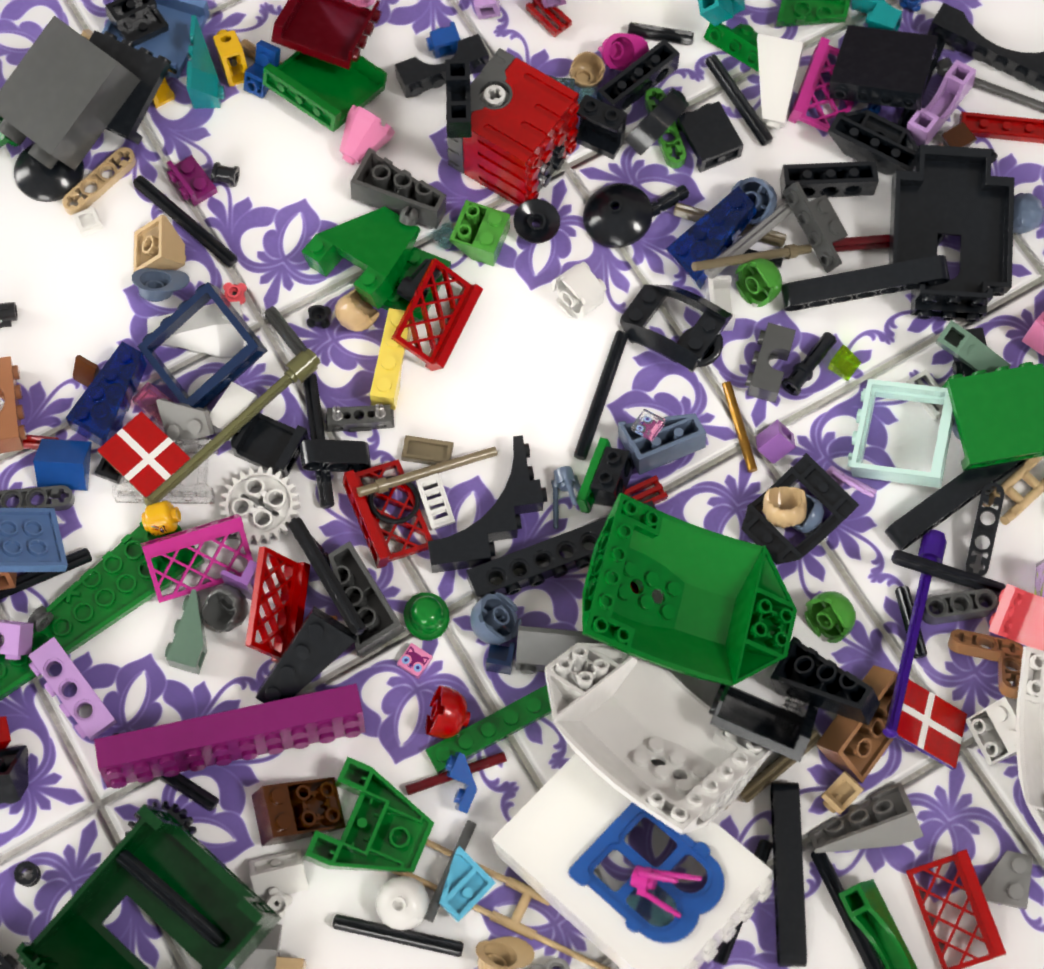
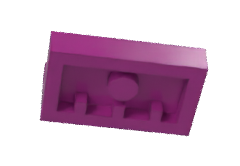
(192, 180)

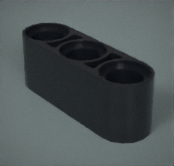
(334, 455)

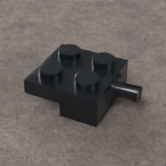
(136, 19)

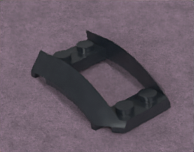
(697, 341)
(823, 488)

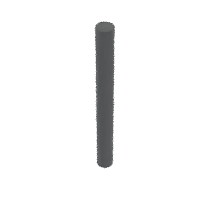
(1009, 94)
(463, 843)

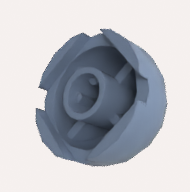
(761, 194)
(495, 619)

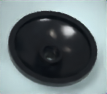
(43, 183)
(618, 226)

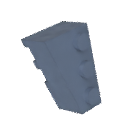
(676, 439)

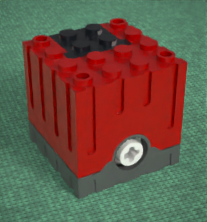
(519, 129)

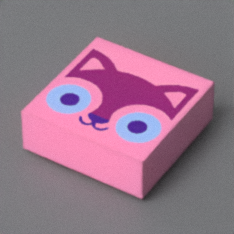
(414, 660)

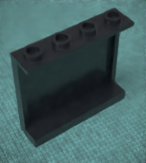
(143, 65)
(883, 67)
(763, 721)

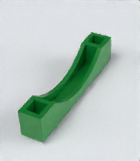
(873, 918)

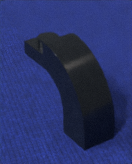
(657, 121)

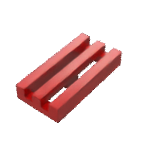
(553, 14)
(645, 484)

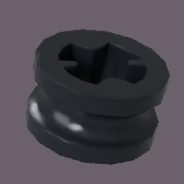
(25, 882)

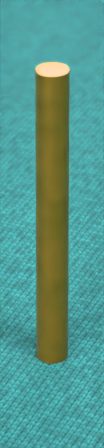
(739, 427)

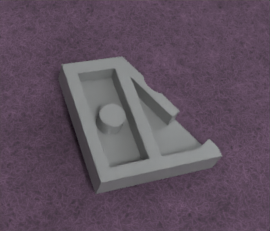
(184, 421)
(1009, 880)

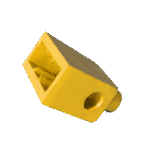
(229, 47)

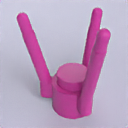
(646, 878)

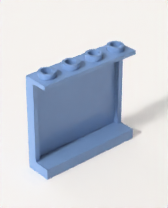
(176, 41)

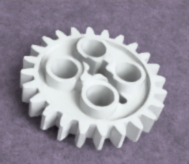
(272, 487)

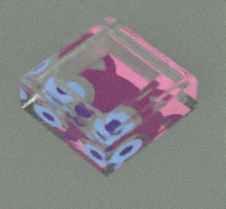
(648, 425)

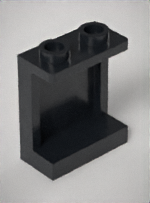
(601, 127)
(710, 136)
(269, 444)

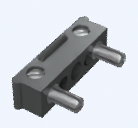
(345, 418)

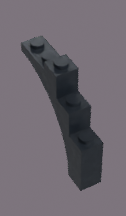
(501, 522)

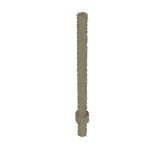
(788, 252)
(382, 484)

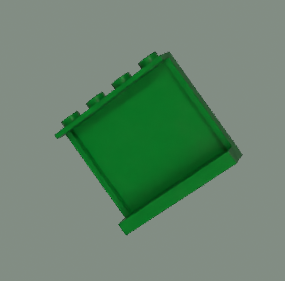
(324, 88)
(999, 414)

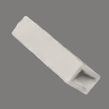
(778, 73)

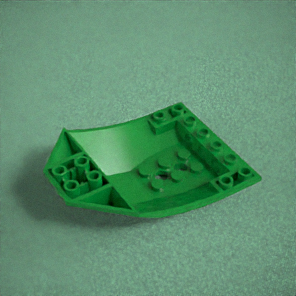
(721, 596)

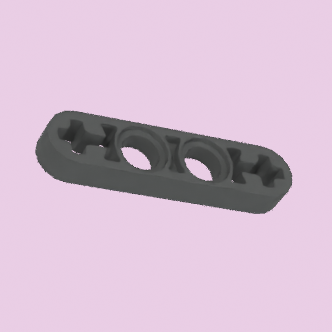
(25, 496)

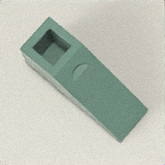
(969, 349)
(189, 643)

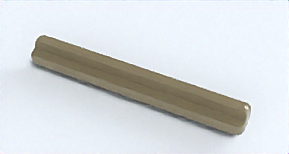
(772, 772)

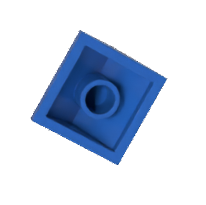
(63, 463)

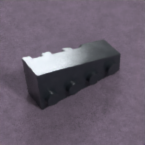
(306, 656)

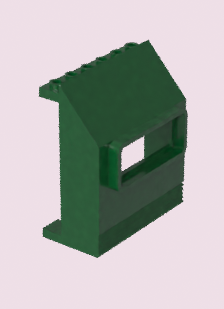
(81, 941)

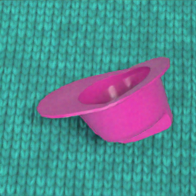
(622, 50)

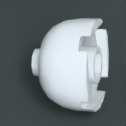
(402, 903)

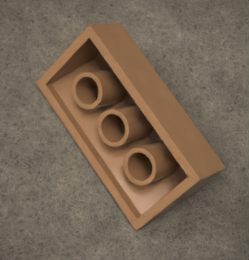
(859, 746)

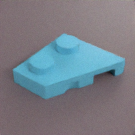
(464, 885)

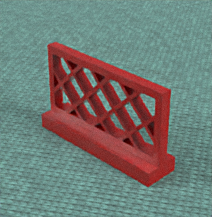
(454, 325)
(370, 524)
(288, 605)
(978, 904)

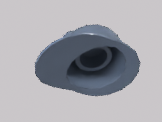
(159, 284)

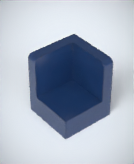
(500, 658)

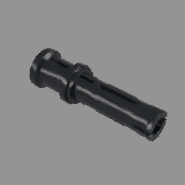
(804, 371)

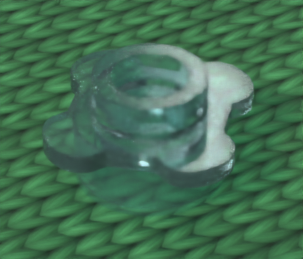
(440, 236)

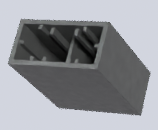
(63, 95)

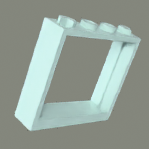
(905, 392)

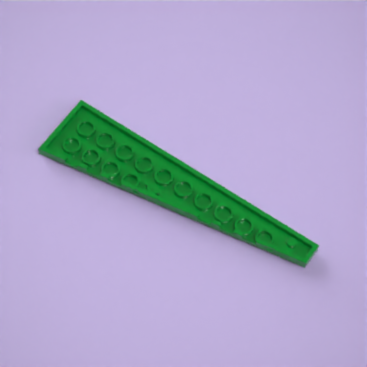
(98, 601)

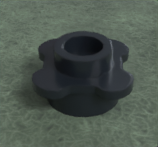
(317, 310)

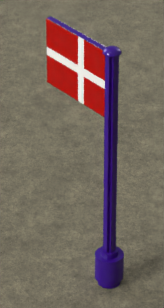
(914, 712)

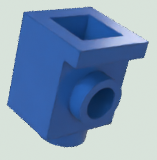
(443, 41)

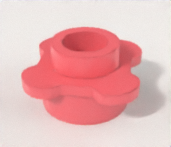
(239, 289)

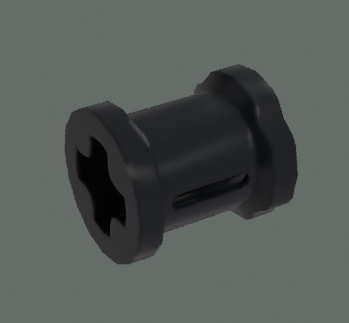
(225, 174)

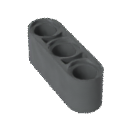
(967, 599)

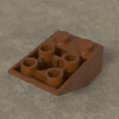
(296, 810)

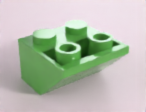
(480, 232)

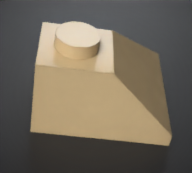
(158, 246)

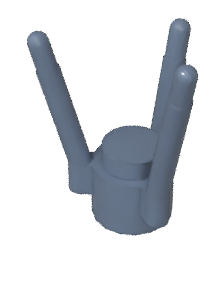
(565, 481)

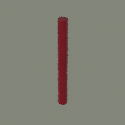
(442, 778)

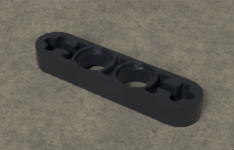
(985, 530)

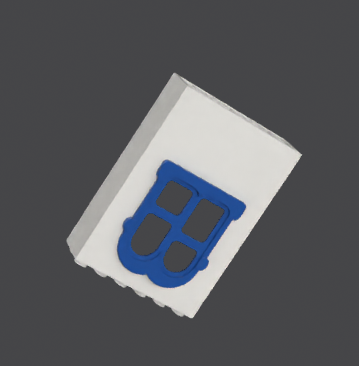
(576, 825)

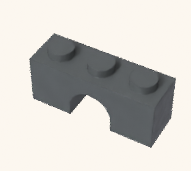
(766, 380)

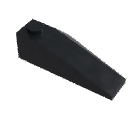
(13, 773)

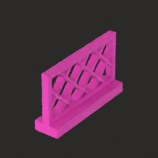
(809, 86)
(191, 537)

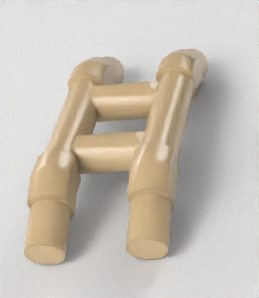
(1021, 502)

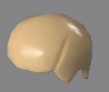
(587, 69)

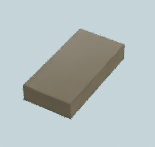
(426, 450)

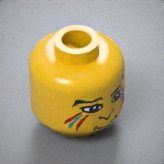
(161, 518)

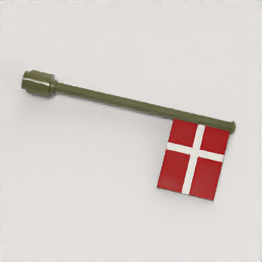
(158, 465)

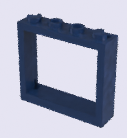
(229, 372)

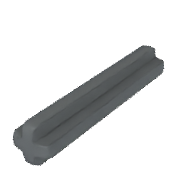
(284, 330)

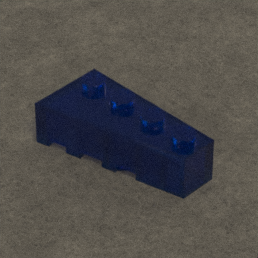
(712, 233)
(108, 398)

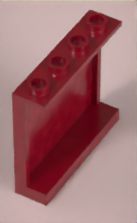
(326, 29)

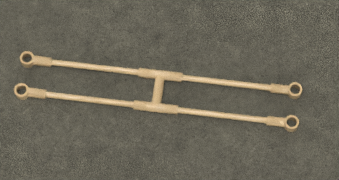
(514, 922)

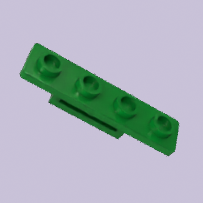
(737, 42)

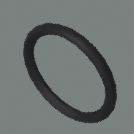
(401, 520)

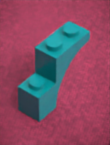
(720, 10)
(879, 14)

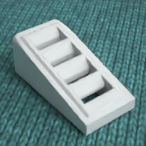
(428, 482)

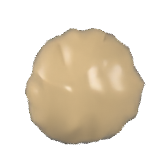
(355, 313)
(785, 506)

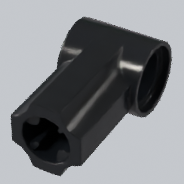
(409, 284)

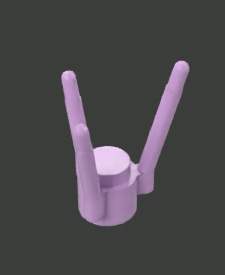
(841, 478)

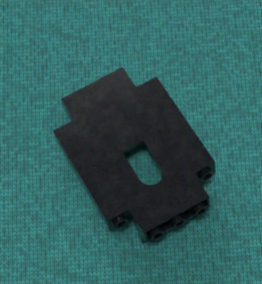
(954, 197)

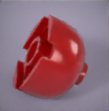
(447, 713)

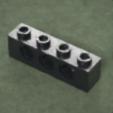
(640, 76)
(832, 179)

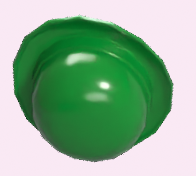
(426, 616)

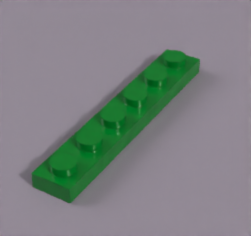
(492, 728)

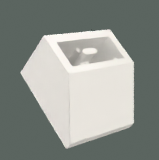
(995, 730)

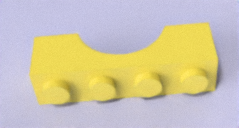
(389, 363)

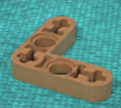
(1004, 651)

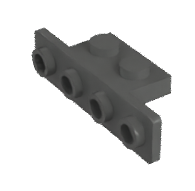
(818, 223)

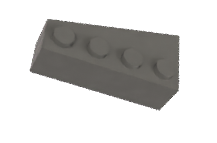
(383, 184)
(366, 598)

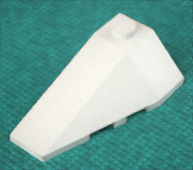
(205, 332)

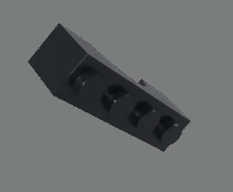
(418, 76)

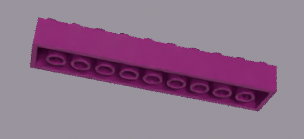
(229, 736)

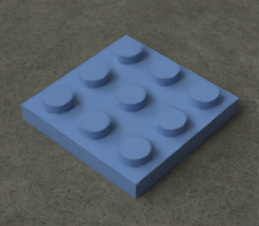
(31, 541)

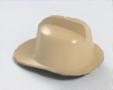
(504, 953)

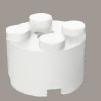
(578, 291)

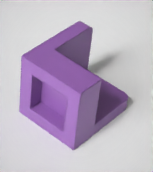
(775, 441)

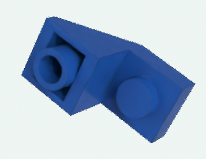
(253, 78)
(460, 771)

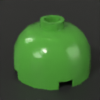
(759, 281)
(830, 615)

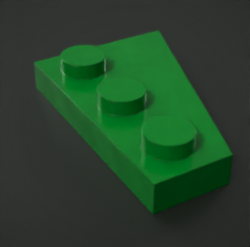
(812, 12)

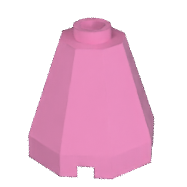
(361, 132)

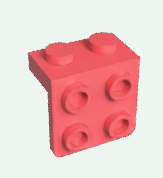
(1019, 617)

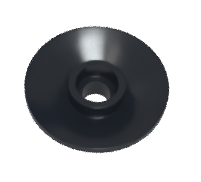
(536, 211)

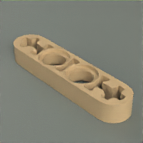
(95, 178)

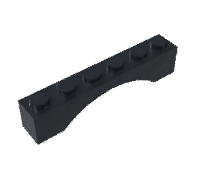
(956, 31)

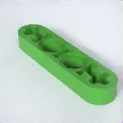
(665, 146)

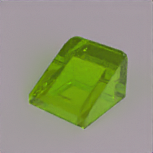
(844, 363)

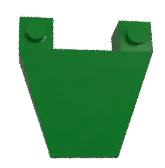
(370, 242)
(382, 831)

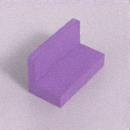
(245, 582)

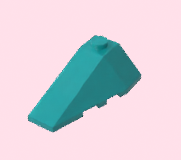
(202, 78)

